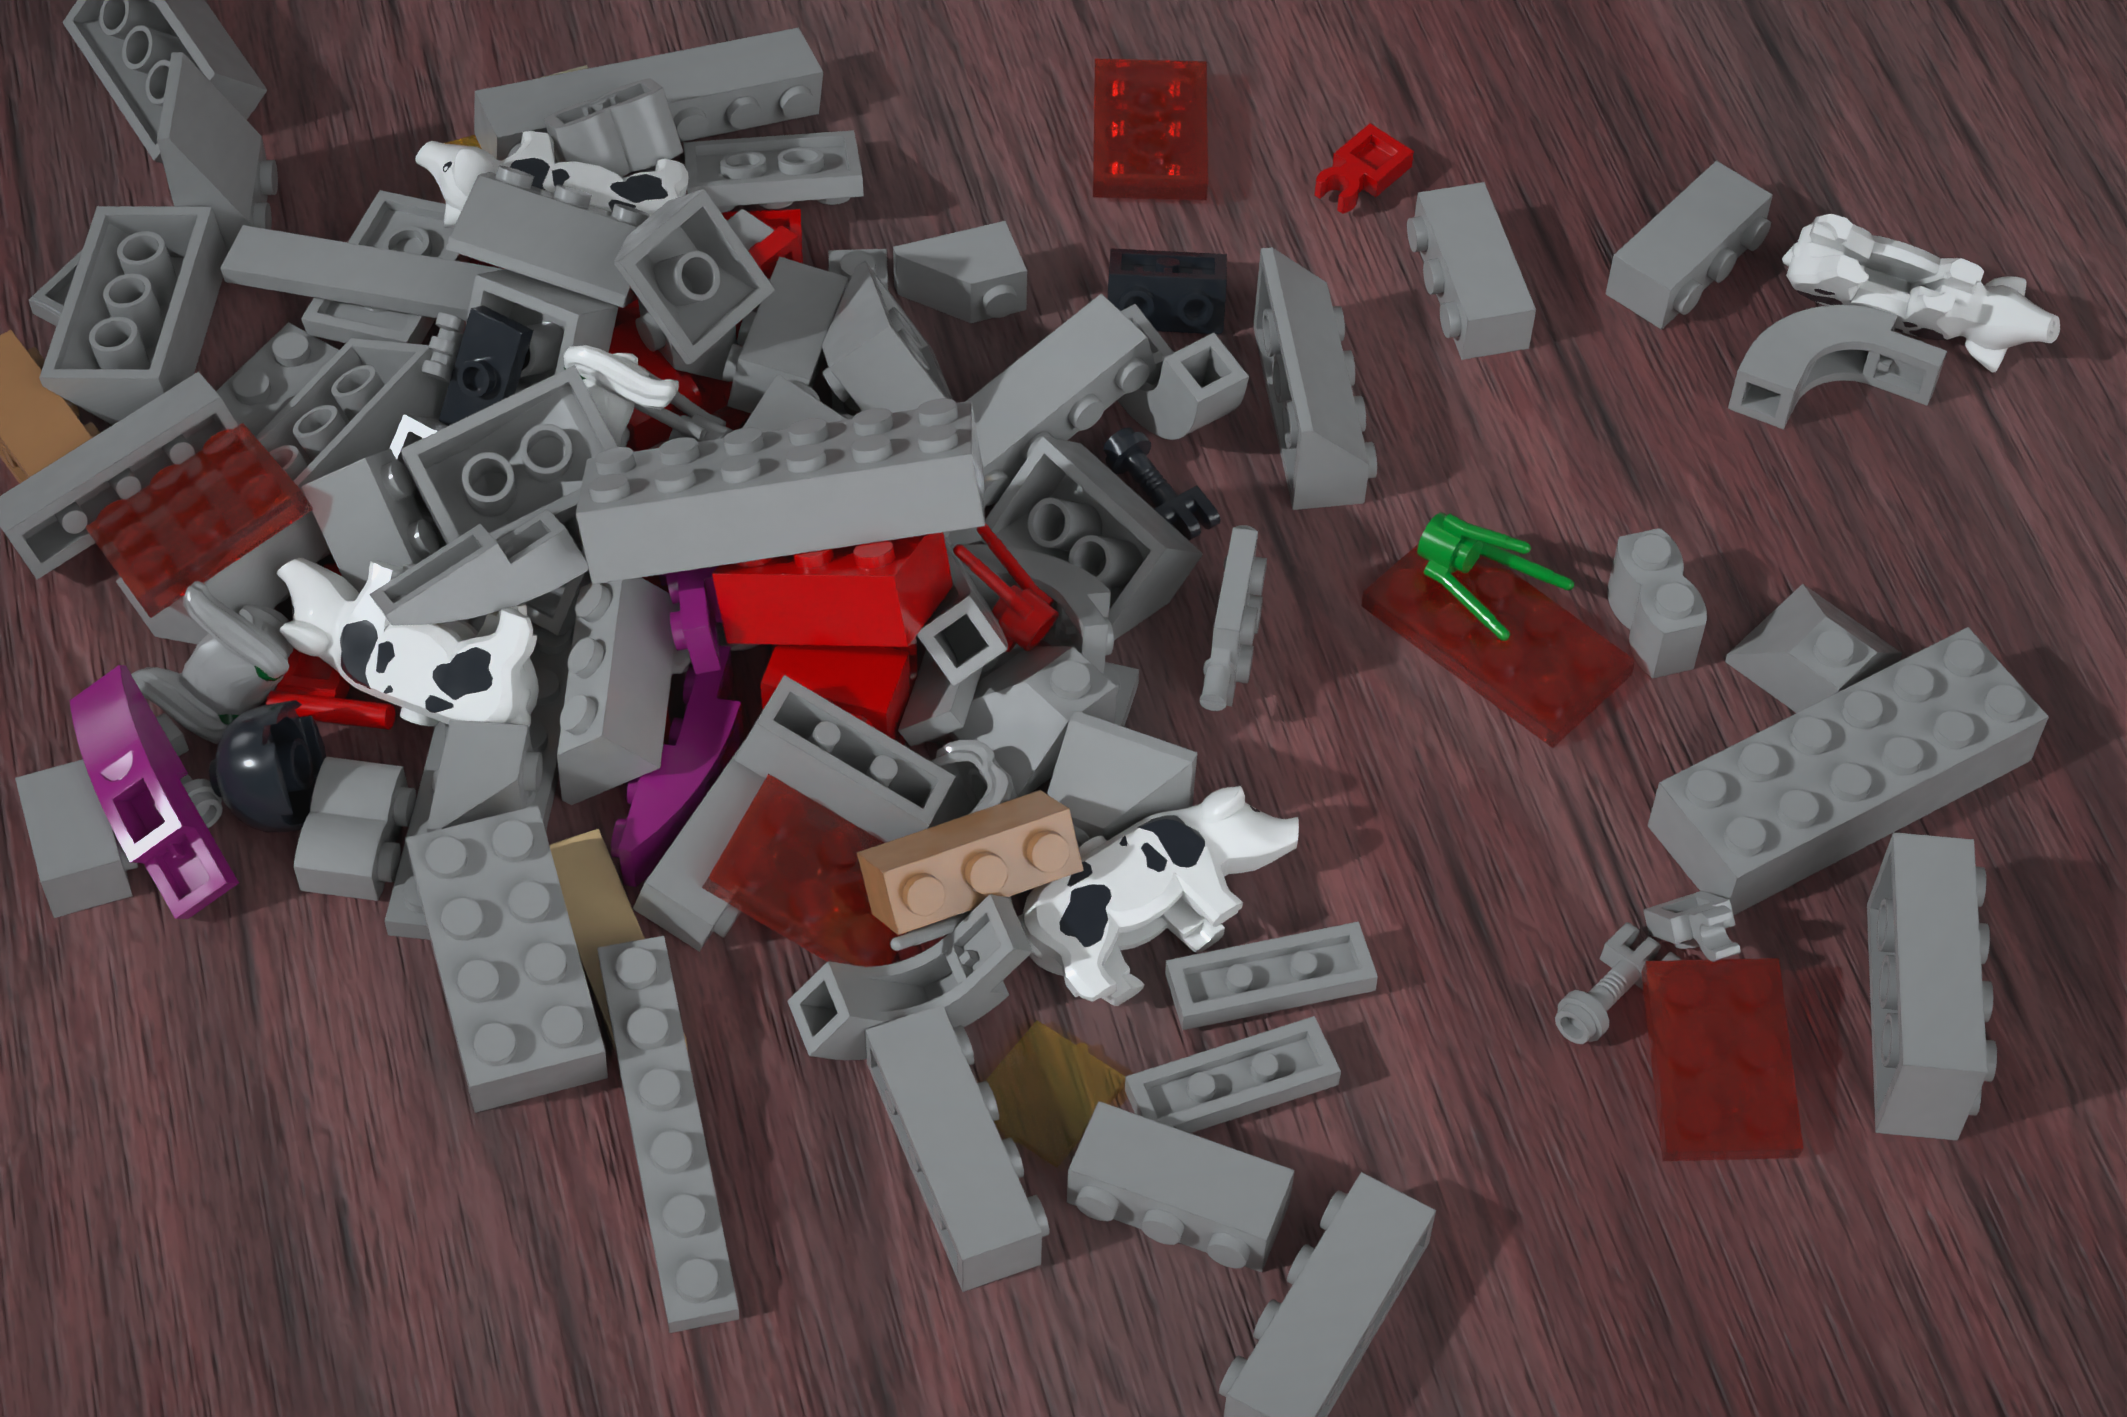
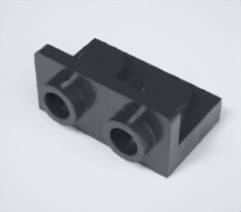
(1171, 288)

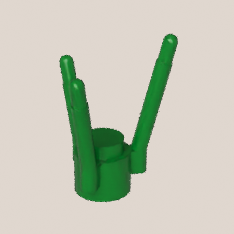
(1456, 545)

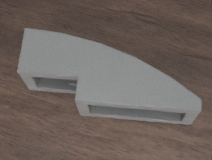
(482, 574)

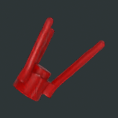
(1023, 613)

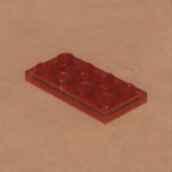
(1542, 676)

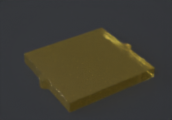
(1050, 1092)

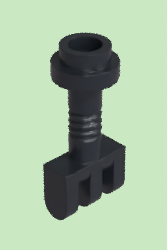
(1129, 452)

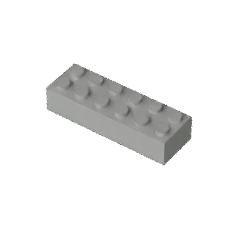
(332, 422)
(781, 491)
(1846, 771)

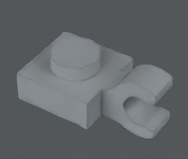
(1695, 922)

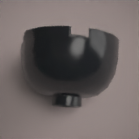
(269, 767)

